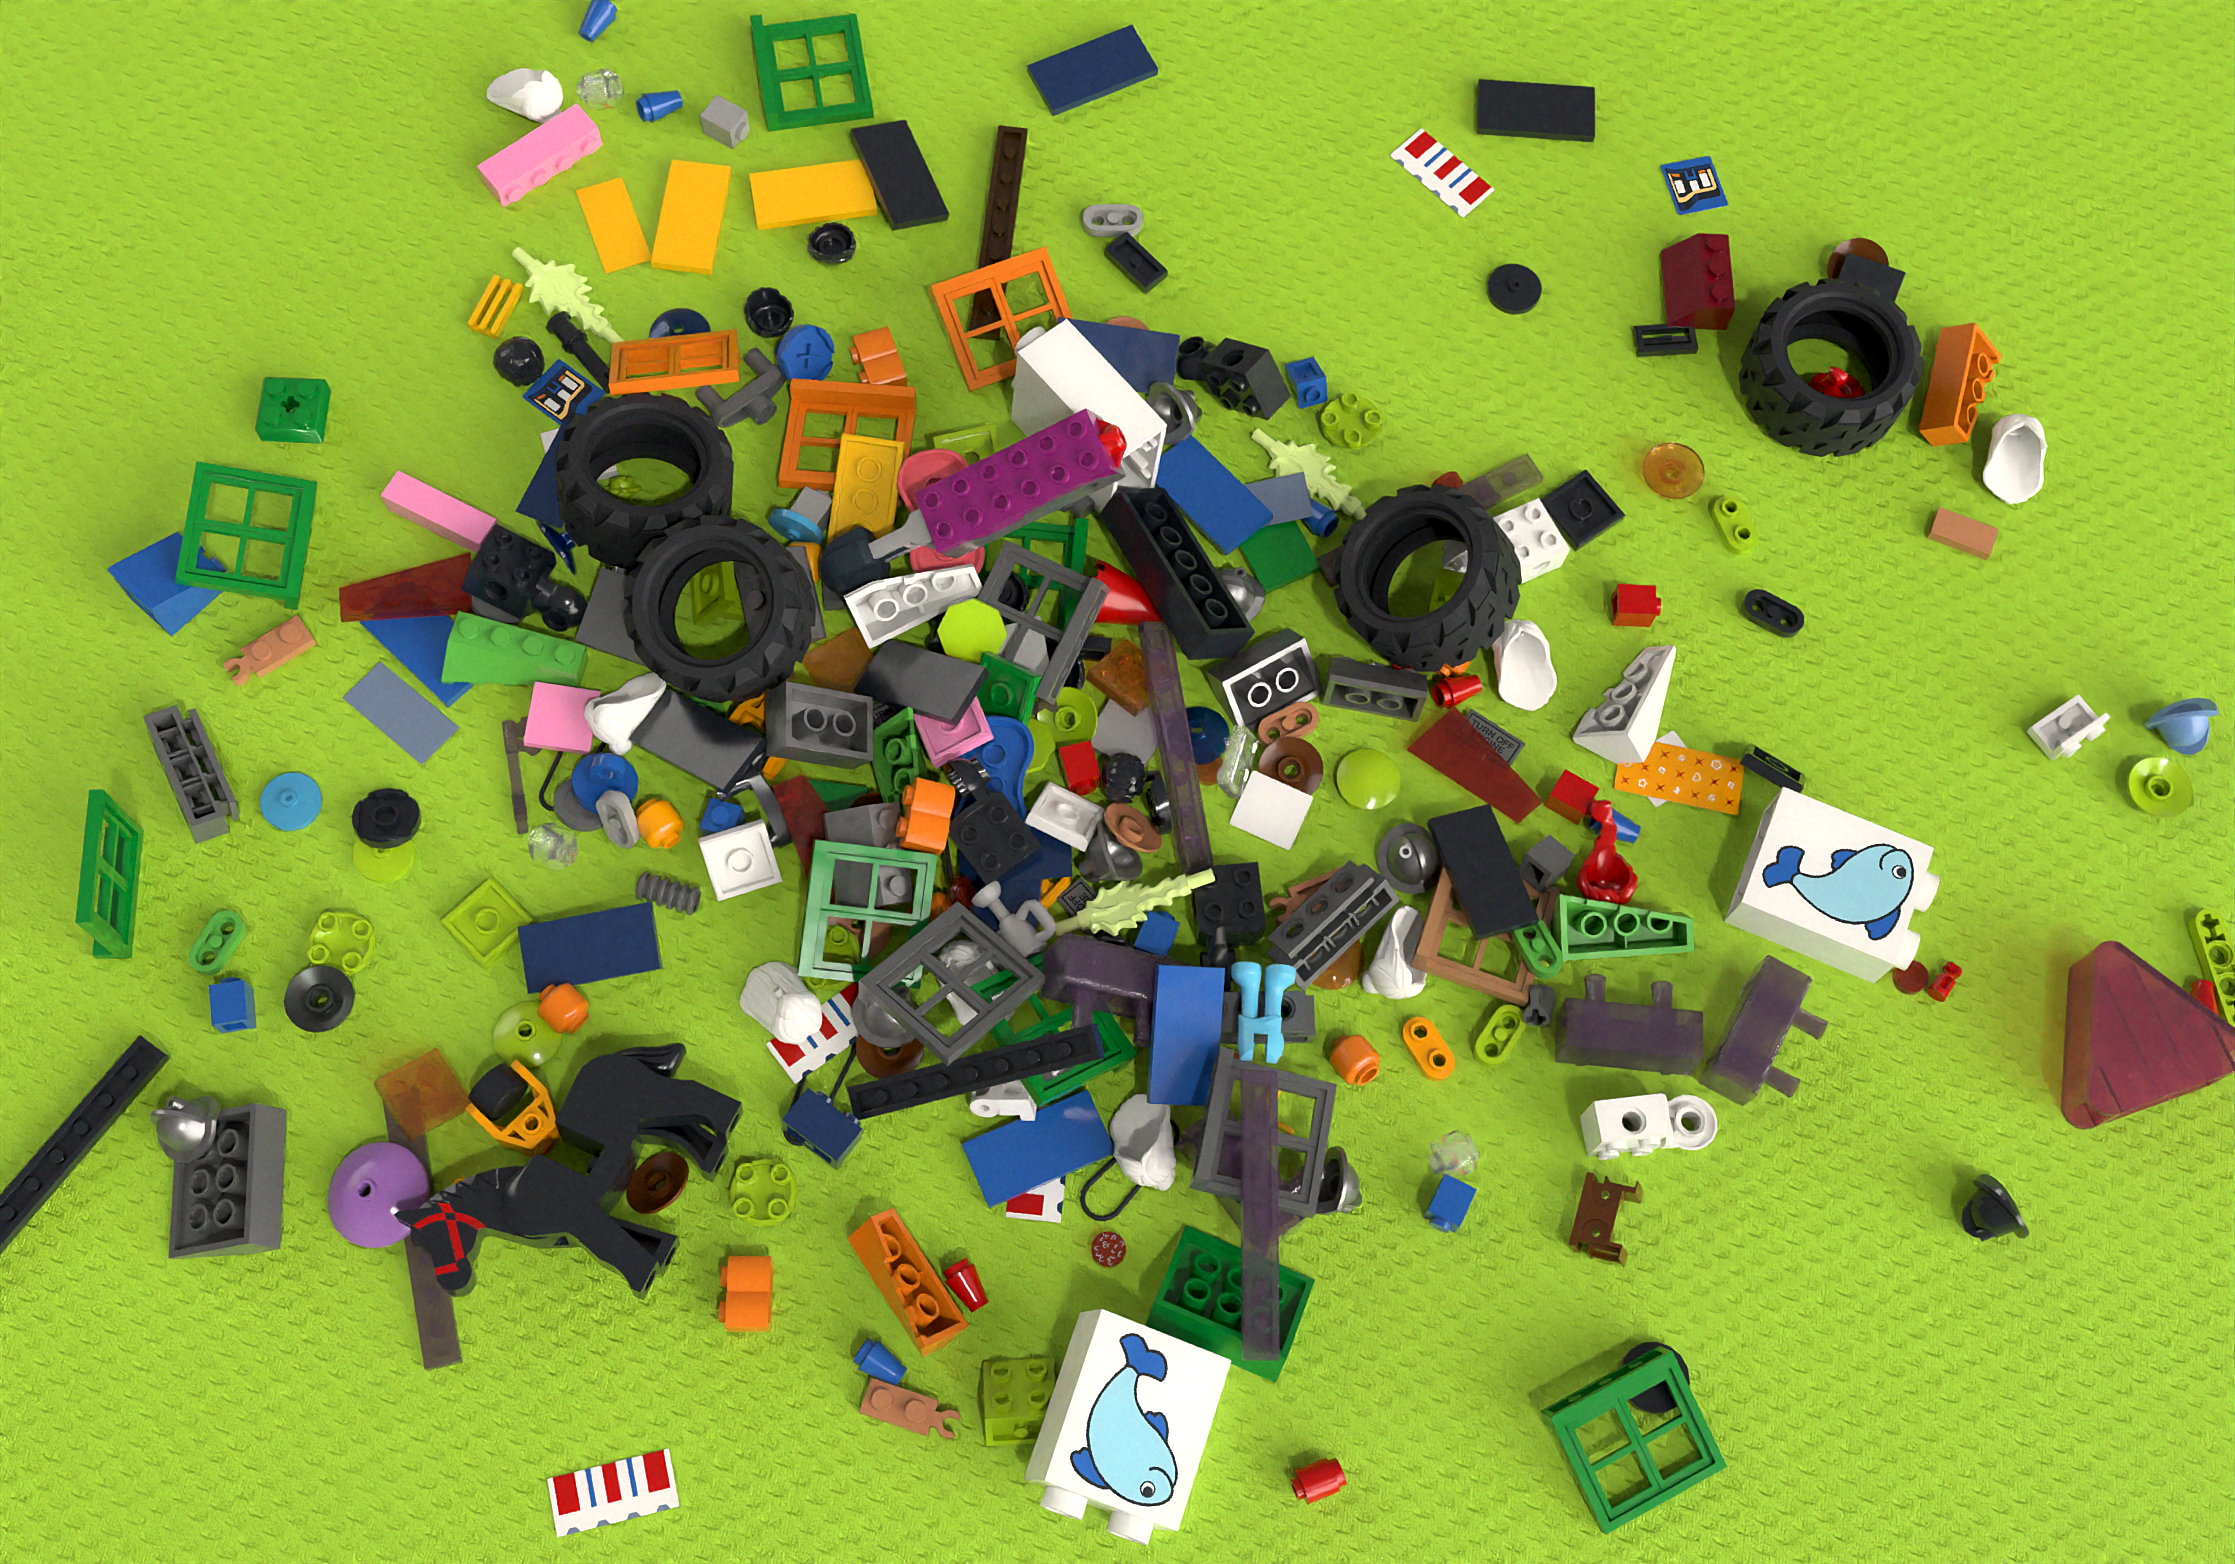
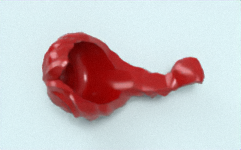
(1836, 384)
(1604, 872)

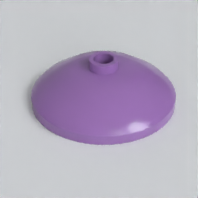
(396, 1184)

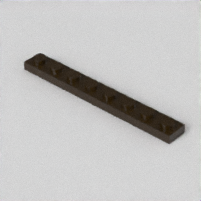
(1000, 219)

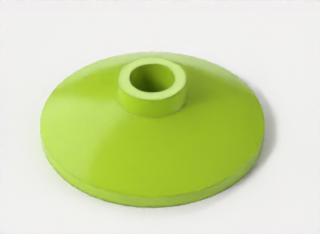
(1086, 718)
(2170, 781)
(531, 1050)

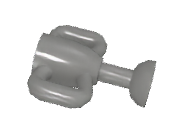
(1015, 927)

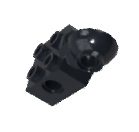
(1236, 373)
(516, 579)
(989, 829)
(1228, 914)

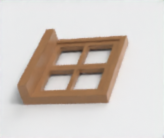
(1432, 931)

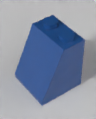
(151, 585)

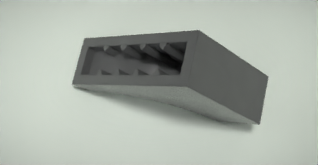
(603, 620)

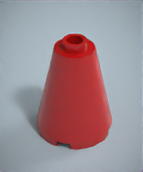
(1127, 599)

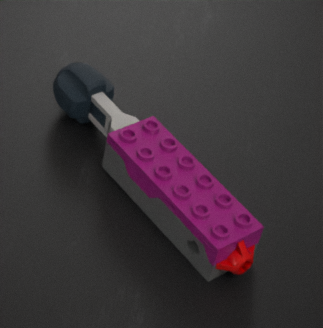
(987, 499)

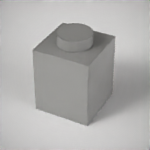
(725, 122)
(814, 506)

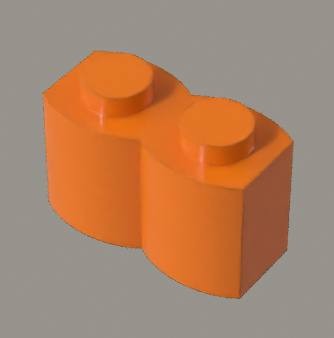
(878, 358)
(926, 816)
(748, 1294)

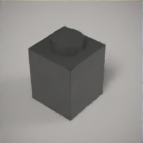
(1545, 864)

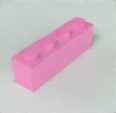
(540, 155)

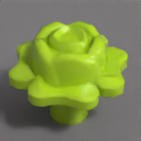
(622, 488)

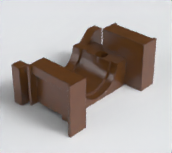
(1599, 1216)

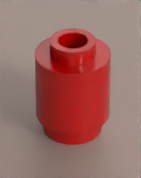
(1318, 1480)

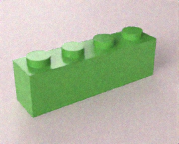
(509, 655)
(897, 757)
(1606, 930)

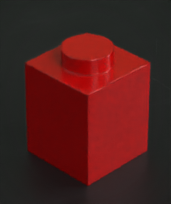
(1635, 605)
(1080, 768)
(1572, 797)

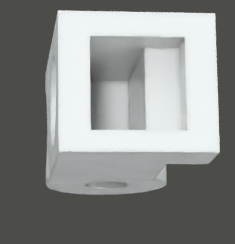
(1004, 1100)

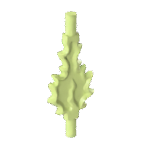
(562, 290)
(1295, 459)
(1125, 905)

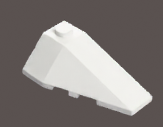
(900, 603)
(1630, 716)

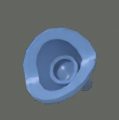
(2184, 724)

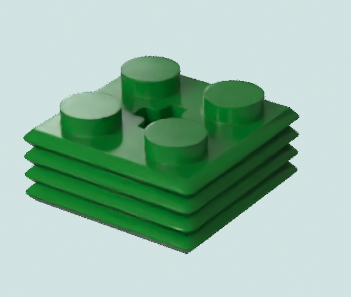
(309, 408)

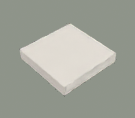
(1065, 816)
(740, 859)

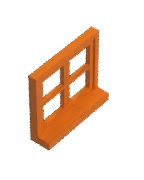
(991, 278)
(672, 355)
(840, 399)

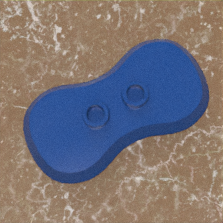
(1005, 760)

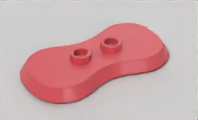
(918, 473)

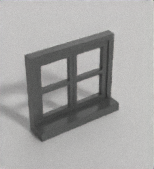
(1078, 627)
(919, 951)
(1215, 1124)

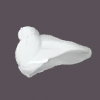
(528, 93)
(2015, 458)
(1524, 665)
(621, 712)
(956, 958)
(1391, 968)
(781, 1002)
(1144, 1142)

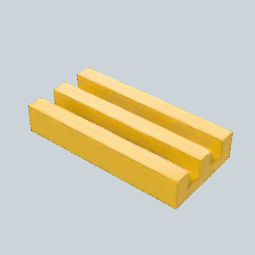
(485, 301)

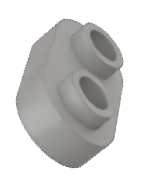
(1112, 219)
(618, 818)

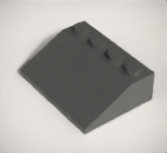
(234, 1191)

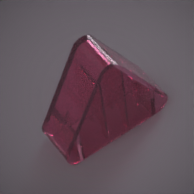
(2134, 1039)

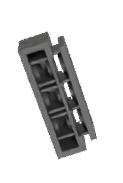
(181, 766)
(1338, 910)
(1296, 1028)

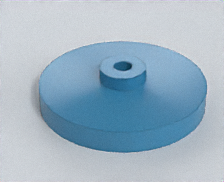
(795, 526)
(291, 801)

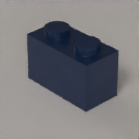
(822, 1127)

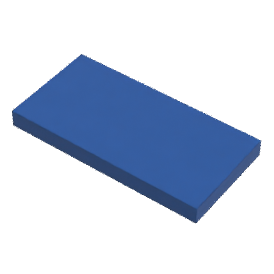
(1210, 495)
(421, 649)
(1184, 1033)
(1038, 1151)

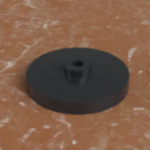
(1514, 289)

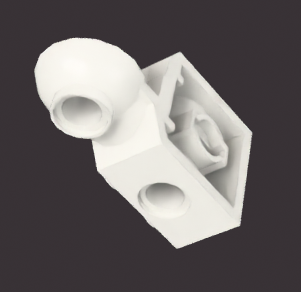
(1533, 535)
(1645, 1124)

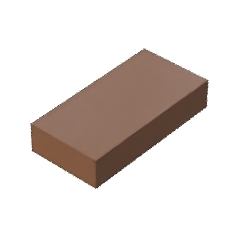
(1962, 533)

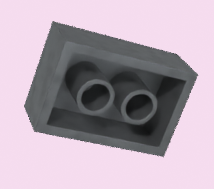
(819, 726)

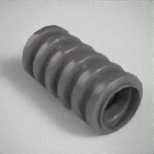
(668, 893)

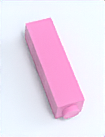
(437, 512)

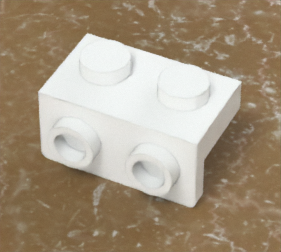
(2066, 727)

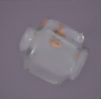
(600, 89)
(553, 846)
(1453, 1155)

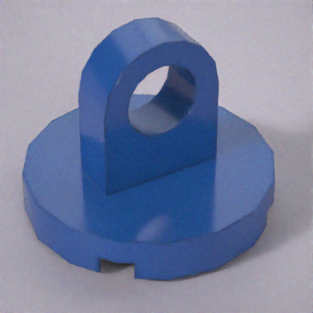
(805, 353)
(602, 773)

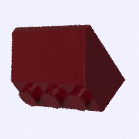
(1698, 282)

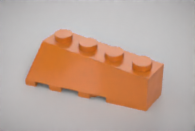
(1957, 384)
(907, 1282)

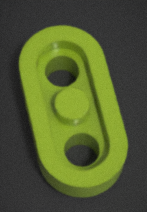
(1732, 523)
(1499, 1037)

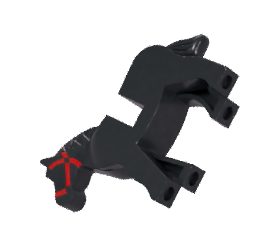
(609, 1113)

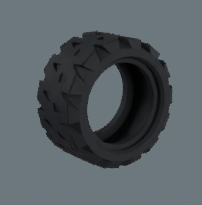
(1854, 319)
(634, 429)
(1390, 534)
(667, 568)

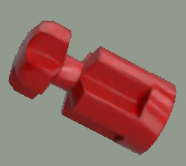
(1944, 982)

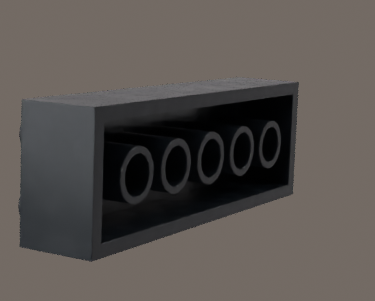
(1176, 573)

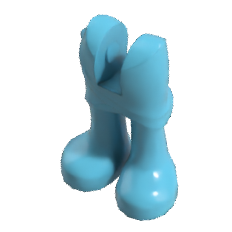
(1276, 980)

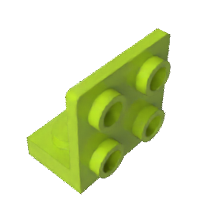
(1016, 1399)

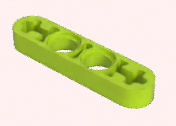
(2212, 971)

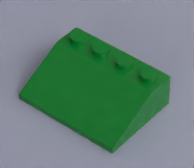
(1203, 1301)

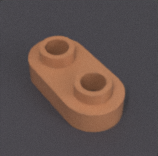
(1285, 723)

